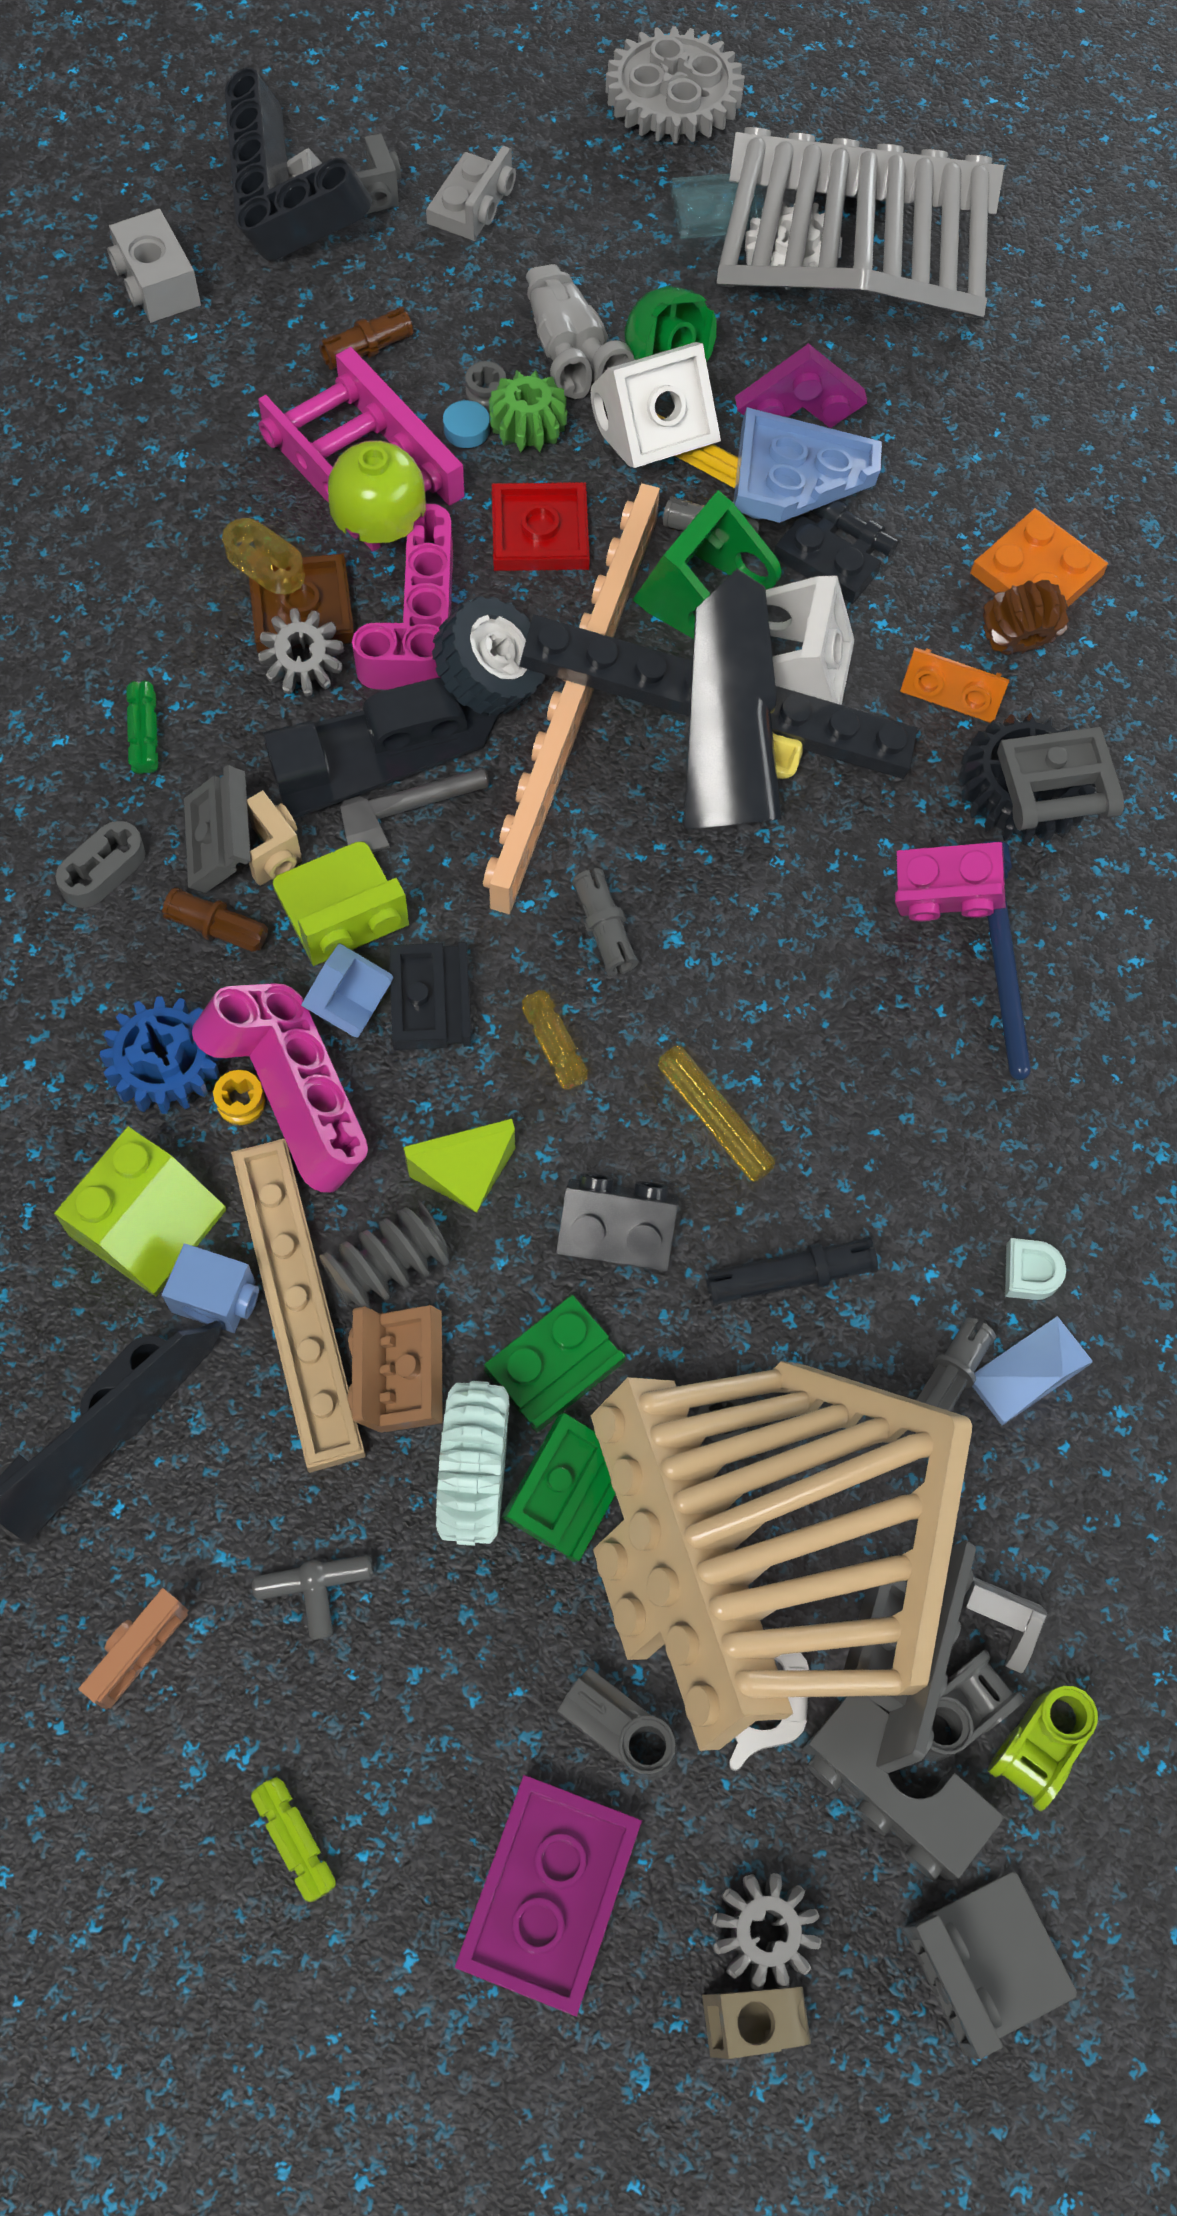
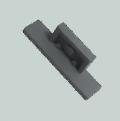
(911, 1717)

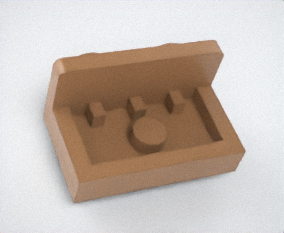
(396, 1368)

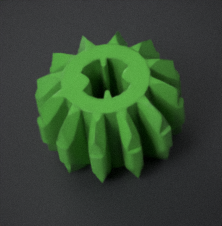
(528, 411)

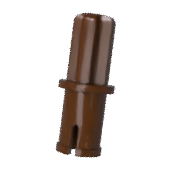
(214, 920)

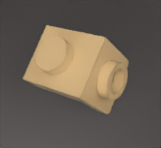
(280, 842)

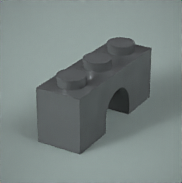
(940, 1830)

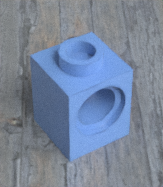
(210, 1288)

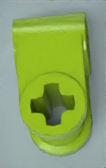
(1038, 1754)

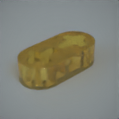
(269, 550)

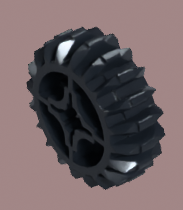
(986, 785)

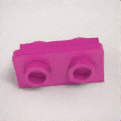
(950, 880)

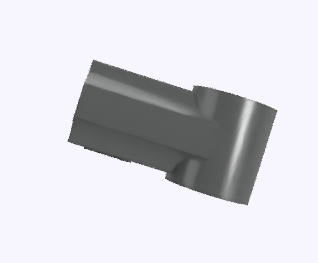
(614, 1722)

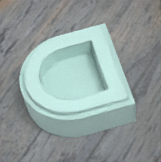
(1033, 1269)

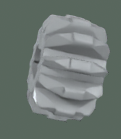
(303, 633)
(776, 1951)

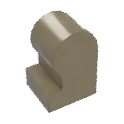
(755, 2022)

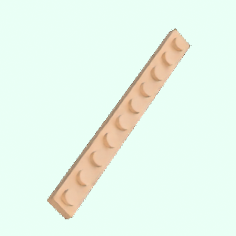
(568, 707)

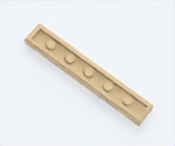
(297, 1306)

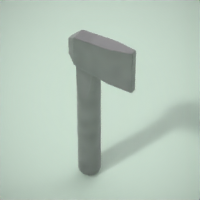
(362, 816)

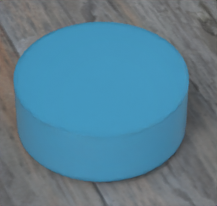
(466, 424)

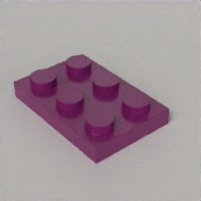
(549, 1895)

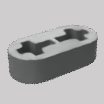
(99, 863)

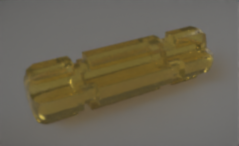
(554, 1040)

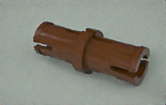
(368, 336)

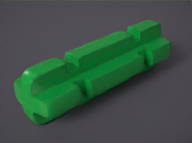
(142, 727)

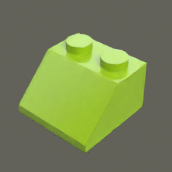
(139, 1210)

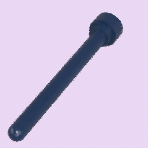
(1008, 985)

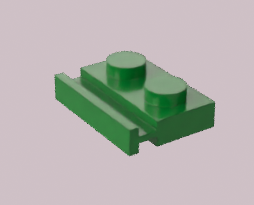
(554, 1363)
(563, 1490)

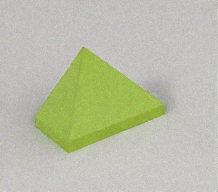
(463, 1163)

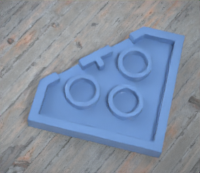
(799, 466)

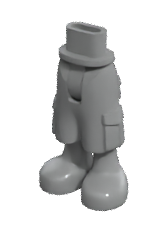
(571, 332)

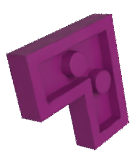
(807, 382)

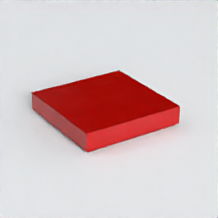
(540, 526)

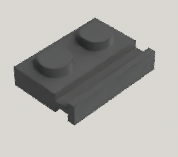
(216, 829)

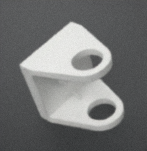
(630, 400)
(826, 634)

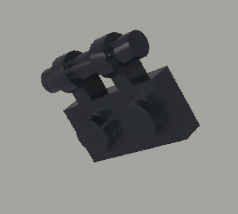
(818, 551)

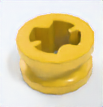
(241, 1082)

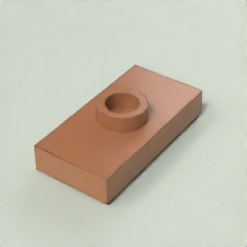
(132, 1649)

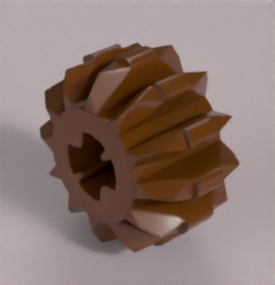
(1025, 617)

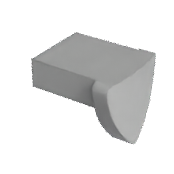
(1013, 1611)

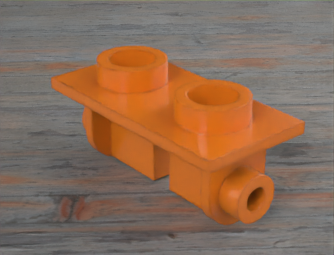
(954, 685)

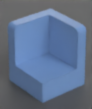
(347, 990)

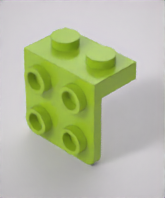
(341, 901)

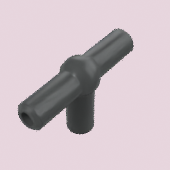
(313, 1581)

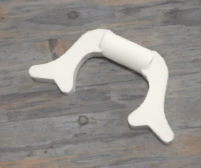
(788, 1730)

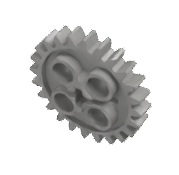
(674, 84)

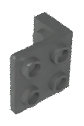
(990, 1964)

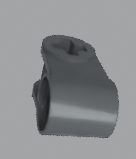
(972, 1705)

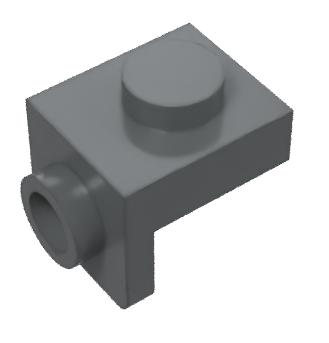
(381, 174)

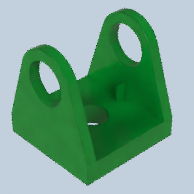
(716, 537)

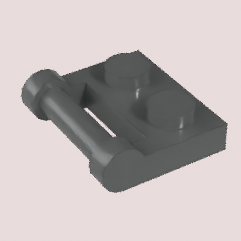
(1056, 763)

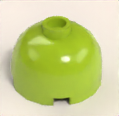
(376, 492)

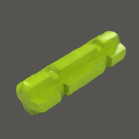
(293, 1839)

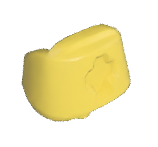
(787, 755)

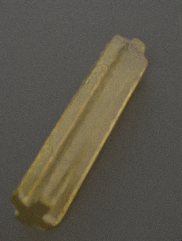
(716, 1113)

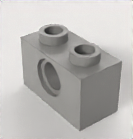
(154, 265)

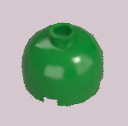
(668, 321)

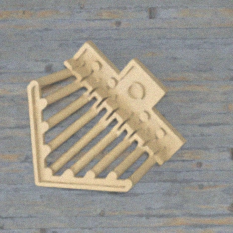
(675, 1557)

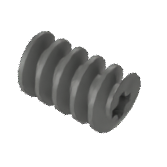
(386, 1257)

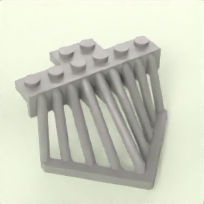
(869, 176)

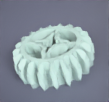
(472, 1463)

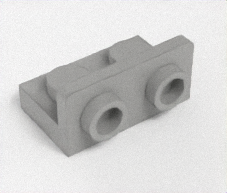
(472, 193)

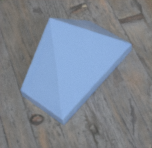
(1030, 1370)

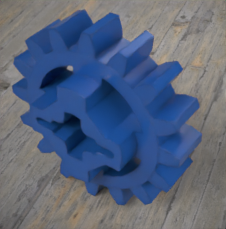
(134, 1059)

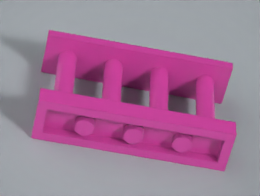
(381, 413)

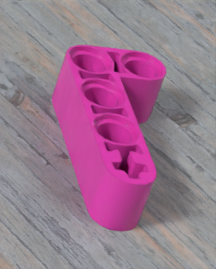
(406, 648)
(294, 1073)

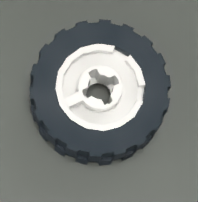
(481, 656)

